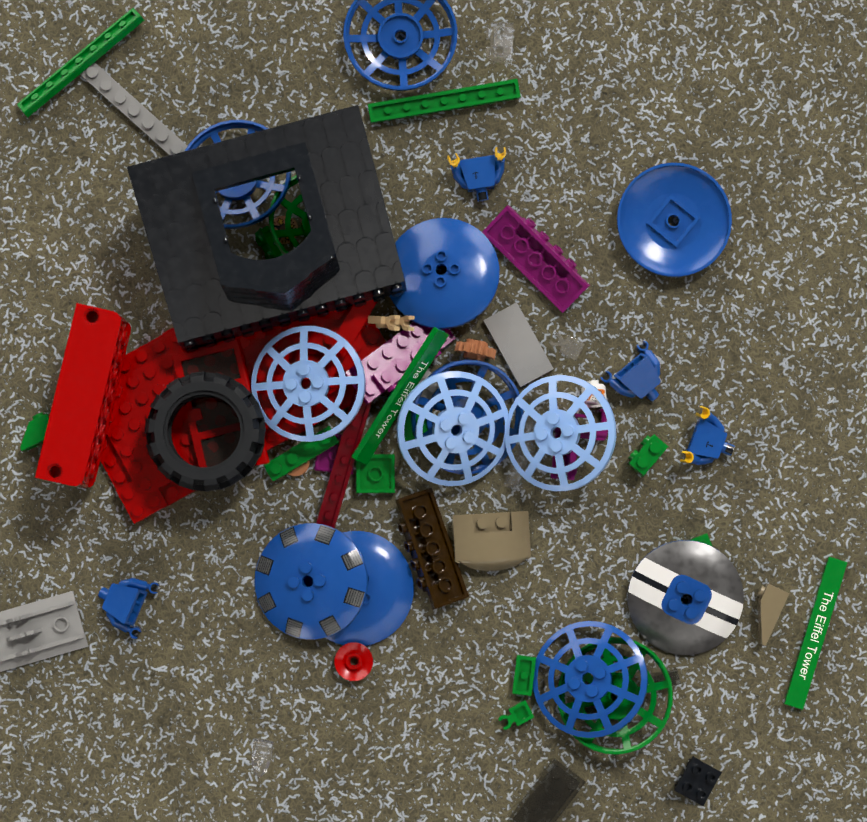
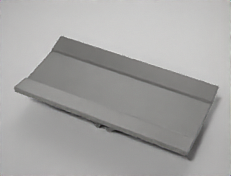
(40, 631)

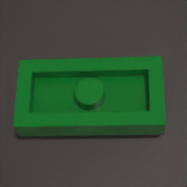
(524, 675)

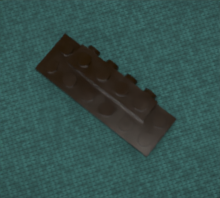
(430, 549)

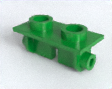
(265, 240)

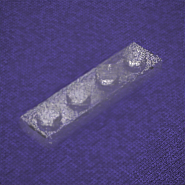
(513, 478)

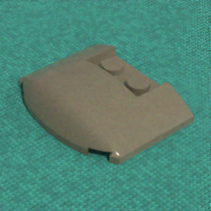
(491, 540)

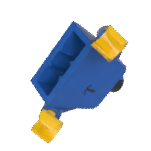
(478, 173)
(707, 440)

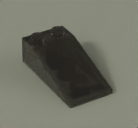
(548, 794)

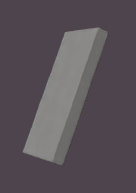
(518, 344)

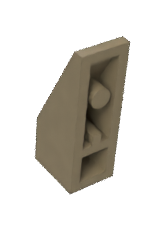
(770, 605)

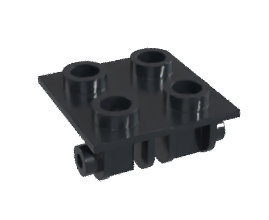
(697, 781)

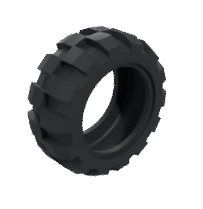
(160, 422)

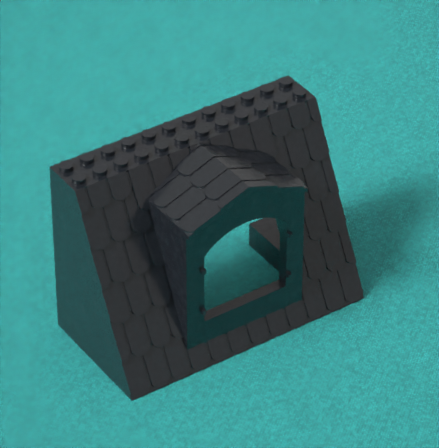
(227, 296)

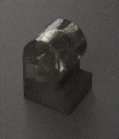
(674, 675)

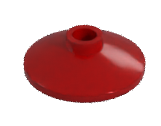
(346, 669)

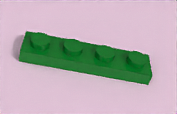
(299, 455)

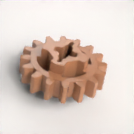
(475, 350)

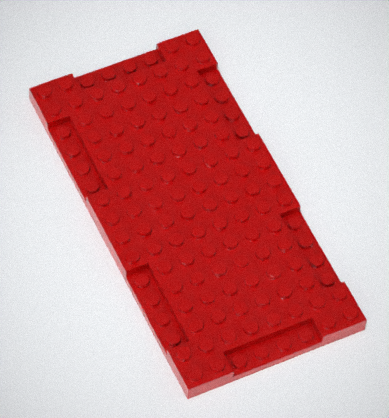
(151, 368)

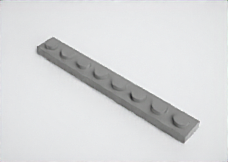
(133, 110)

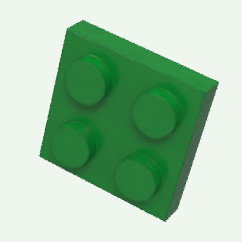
(376, 475)

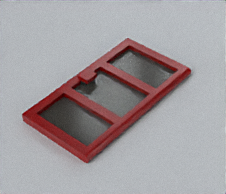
(211, 420)

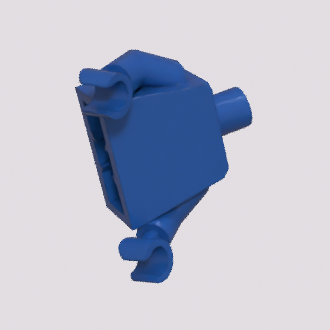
(638, 376)
(124, 603)

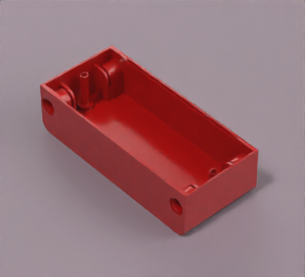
(84, 397)

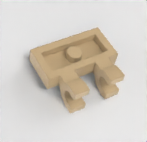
(393, 322)

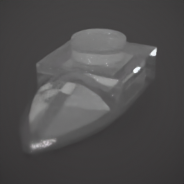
(261, 756)

